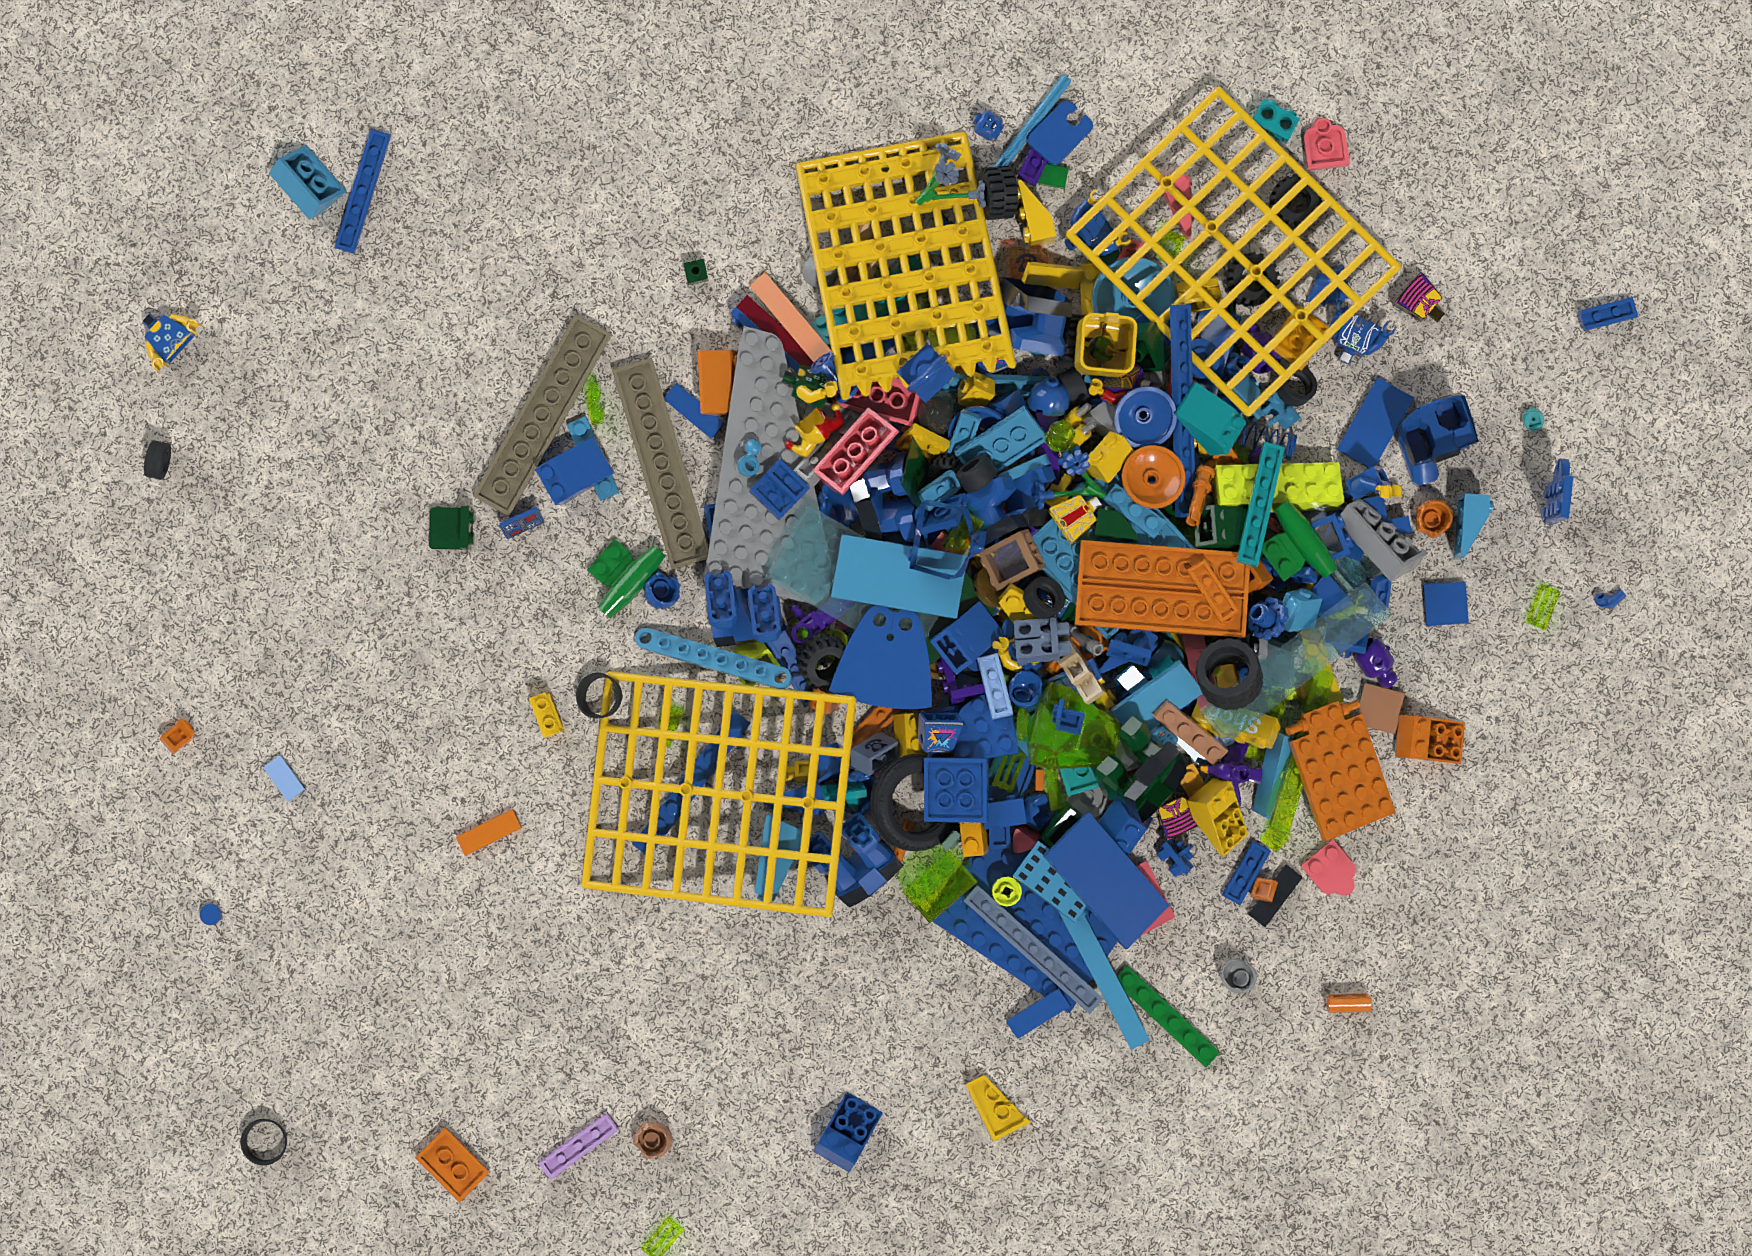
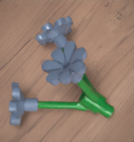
(946, 175)

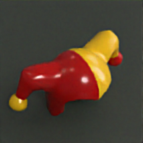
(815, 430)

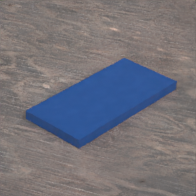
(1106, 880)

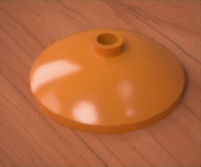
(1155, 463)

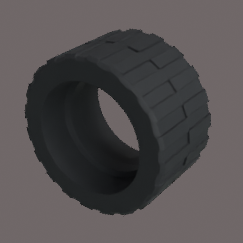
(1221, 652)

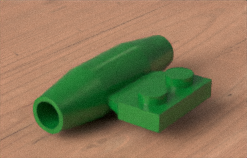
(1298, 543)
(624, 575)

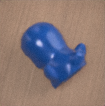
(1235, 365)

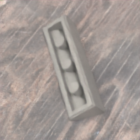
(805, 468)

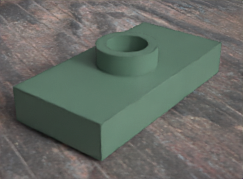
(951, 841)

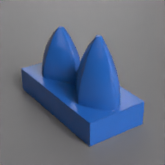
(1136, 653)

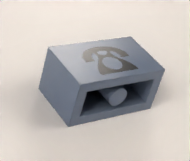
(874, 753)

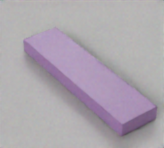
(578, 1146)

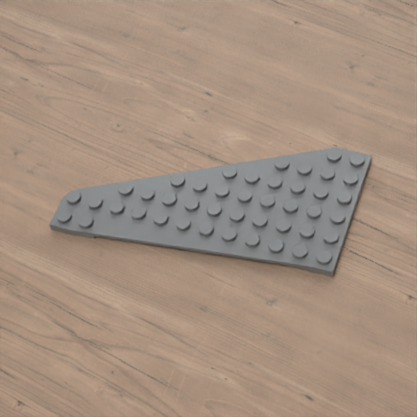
(761, 408)

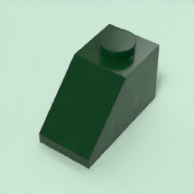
(1113, 525)

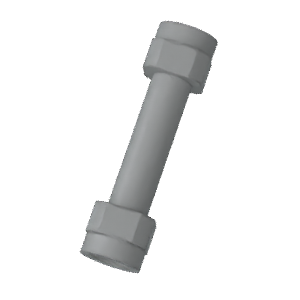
(1091, 644)

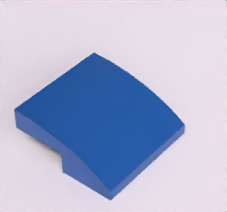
(779, 489)

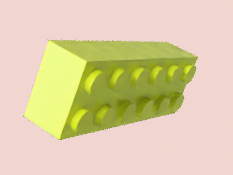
(1302, 484)

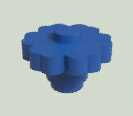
(1268, 618)

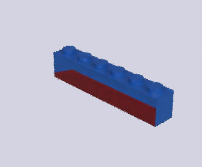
(751, 315)

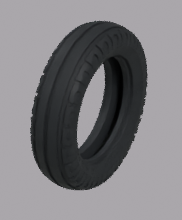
(882, 808)

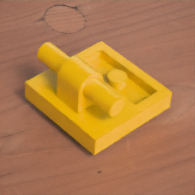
(929, 442)

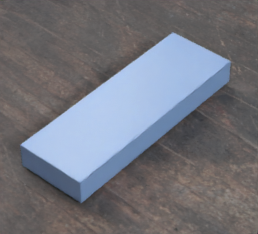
(994, 686)

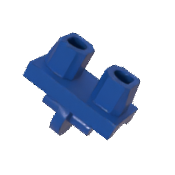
(1179, 853)

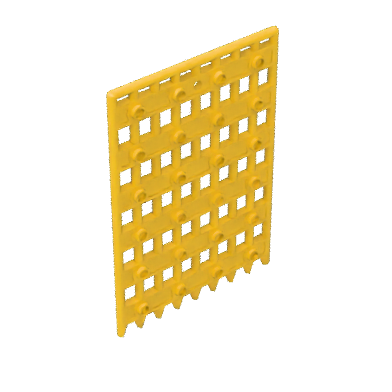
(901, 245)

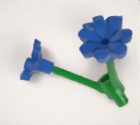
(1074, 463)

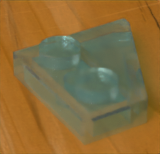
(1356, 572)

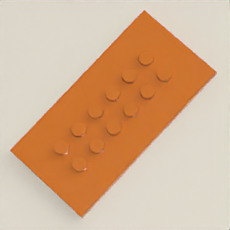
(1152, 590)

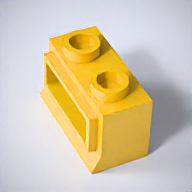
(546, 714)

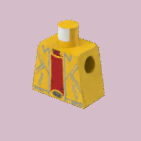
(1075, 516)

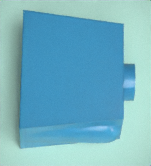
(1302, 609)

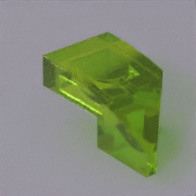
(674, 720)

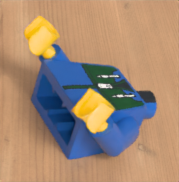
(1370, 482)

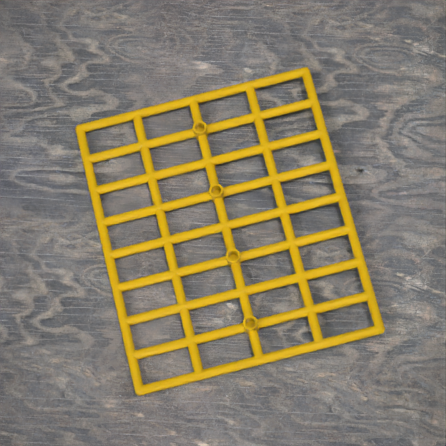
(1211, 229)
(748, 796)

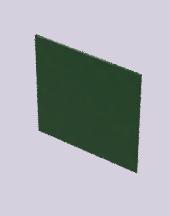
(915, 473)

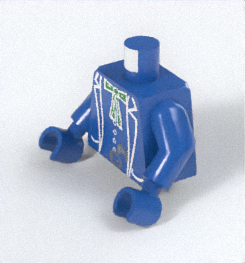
(1358, 335)

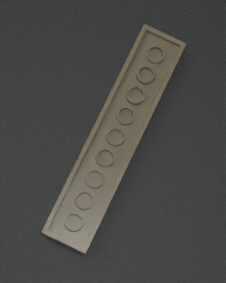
(542, 415)
(661, 463)

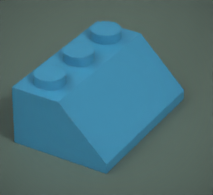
(307, 181)

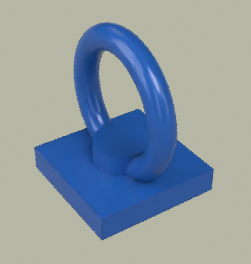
(926, 372)

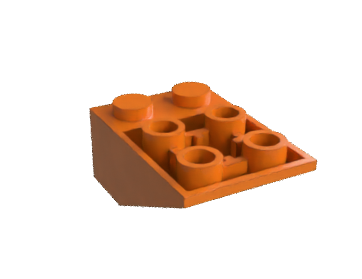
(1430, 739)

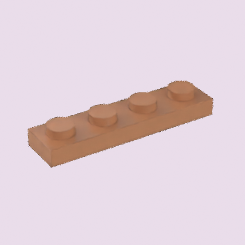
(1190, 732)

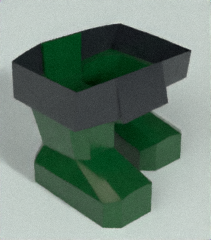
(1153, 782)

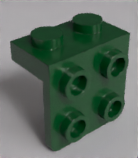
(451, 528)

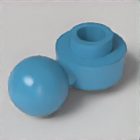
(752, 448)

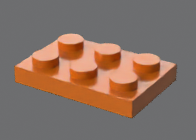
(452, 1164)

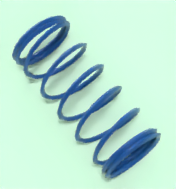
(1292, 442)

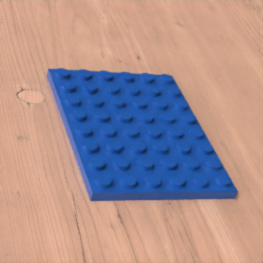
(1031, 912)

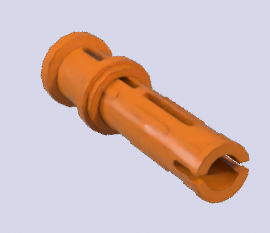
(1201, 489)

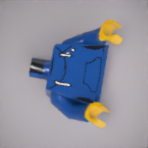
(1095, 229)

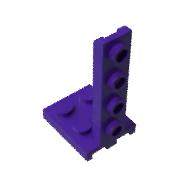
(956, 696)

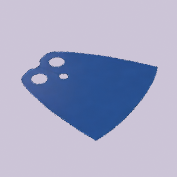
(884, 670)

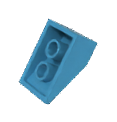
(1471, 516)

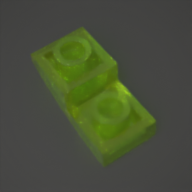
(595, 411)

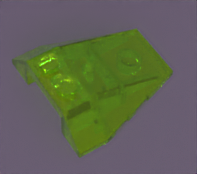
(1064, 750)

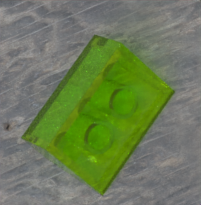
(939, 886)

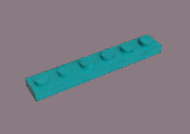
(1260, 504)

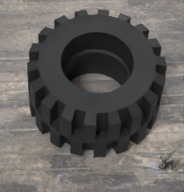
(1281, 188)
(999, 192)
(1234, 277)
(1069, 336)
(812, 653)

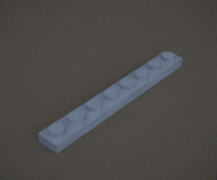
(1033, 949)

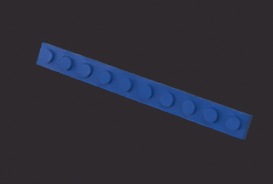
(1181, 382)

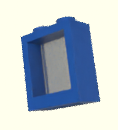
(1333, 535)

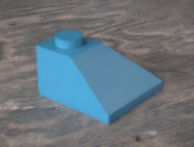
(1248, 392)

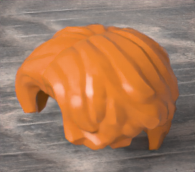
(1434, 517)

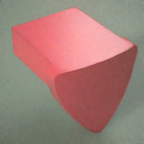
(1024, 838)

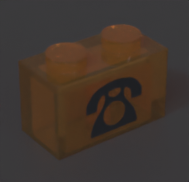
(1017, 259)

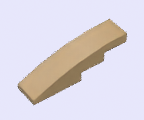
(1080, 673)

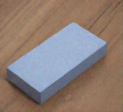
(284, 778)

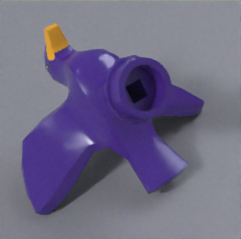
(1232, 769)

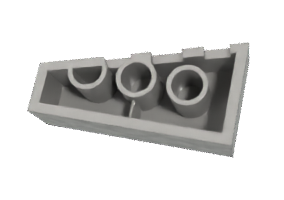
(1104, 412)
(1380, 541)

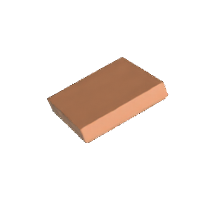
(1380, 707)

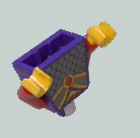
(1113, 388)

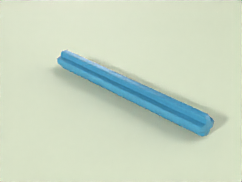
(1034, 121)

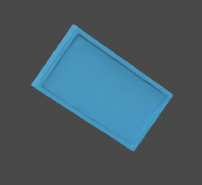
(881, 576)

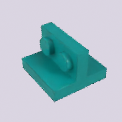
(1078, 779)

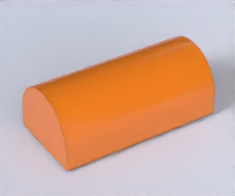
(1349, 1003)

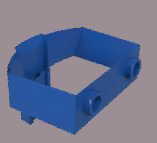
(976, 545)

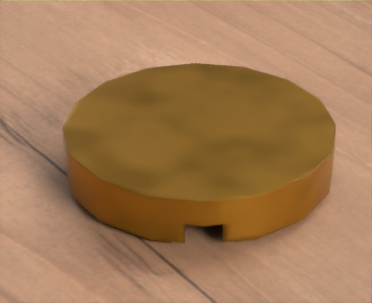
(985, 590)

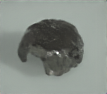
(935, 415)

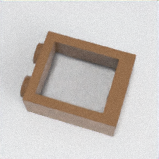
(1012, 559)

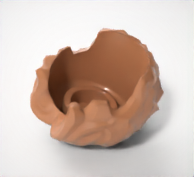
(653, 1139)

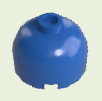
(1049, 397)

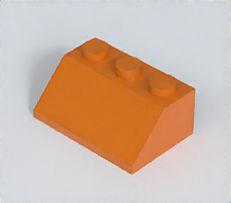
(716, 380)

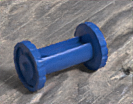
(827, 368)

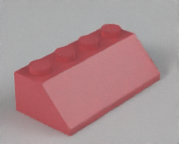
(896, 405)
(855, 451)

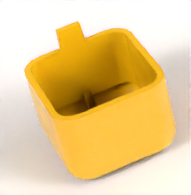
(1122, 334)

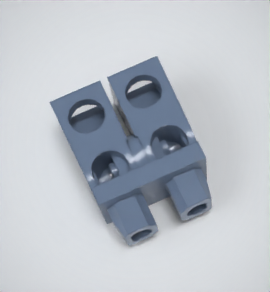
(1039, 640)

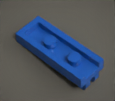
(1607, 314)

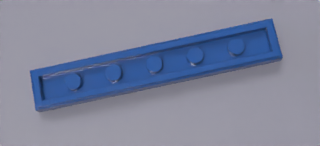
(362, 191)

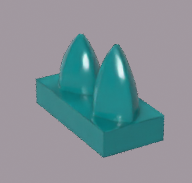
(854, 793)

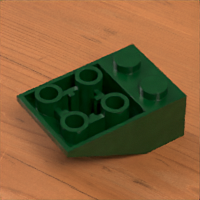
(1220, 528)

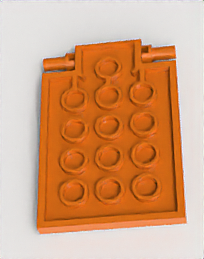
(1339, 769)

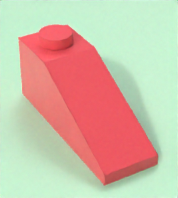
(1184, 185)

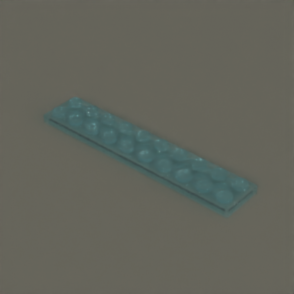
(1303, 658)

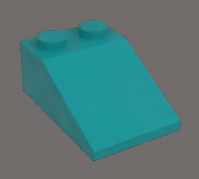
(1210, 420)

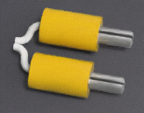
(1075, 418)

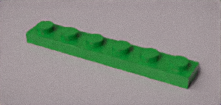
(1167, 1017)

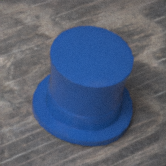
(829, 766)

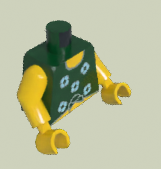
(809, 386)

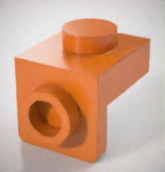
(178, 736)

